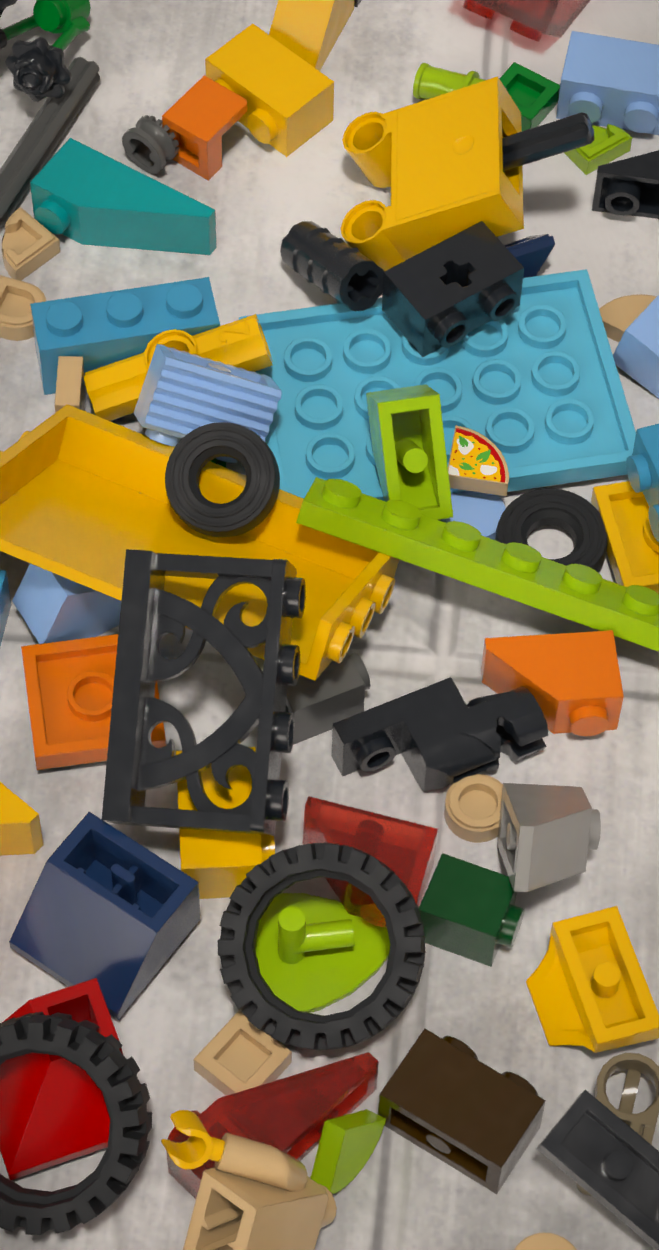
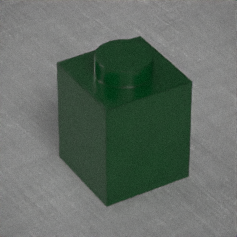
(469, 910)

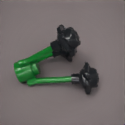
(35, 64)

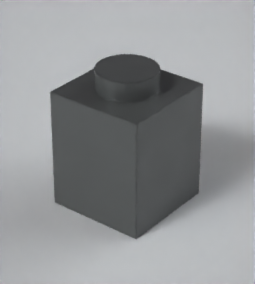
(329, 699)

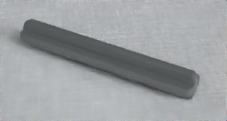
(44, 135)

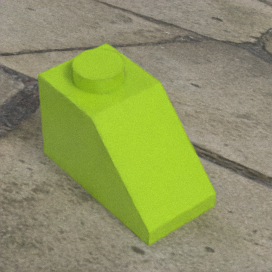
(411, 448)

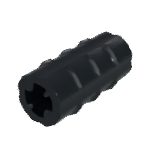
(332, 265)

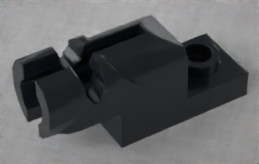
(441, 733)

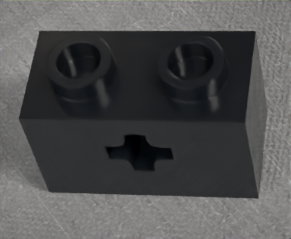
(452, 289)

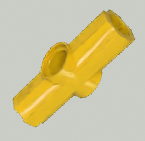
(117, 386)

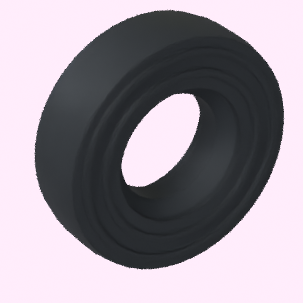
(195, 452)
(559, 509)

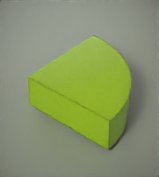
(606, 147)
(346, 1148)

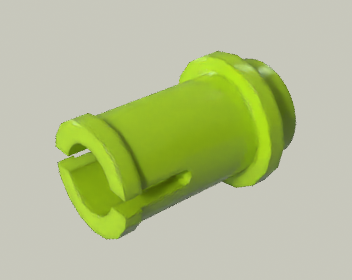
(436, 81)

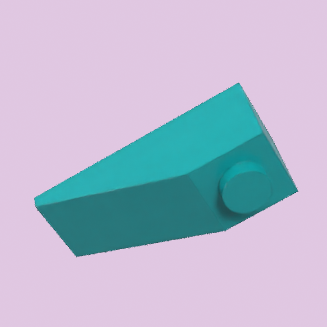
(116, 206)

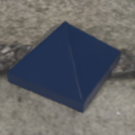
(532, 252)

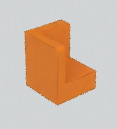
(200, 122)

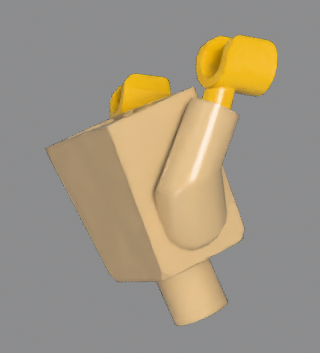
(251, 1195)

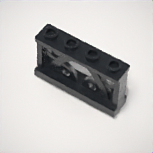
(144, 619)

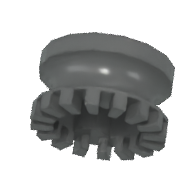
(150, 144)

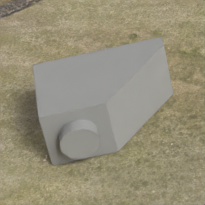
(545, 833)

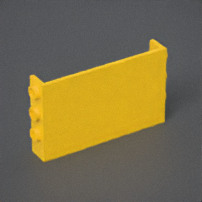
(92, 489)

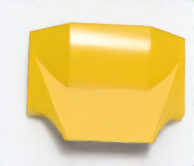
(593, 986)

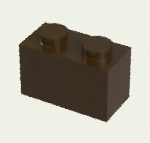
(461, 1109)

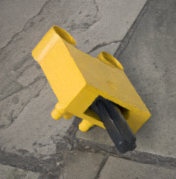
(447, 168)

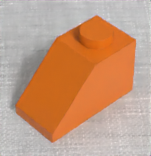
(567, 673)

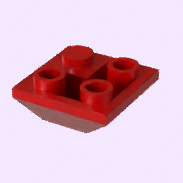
(48, 1103)

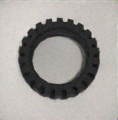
(241, 966)
(127, 1111)

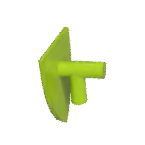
(317, 950)

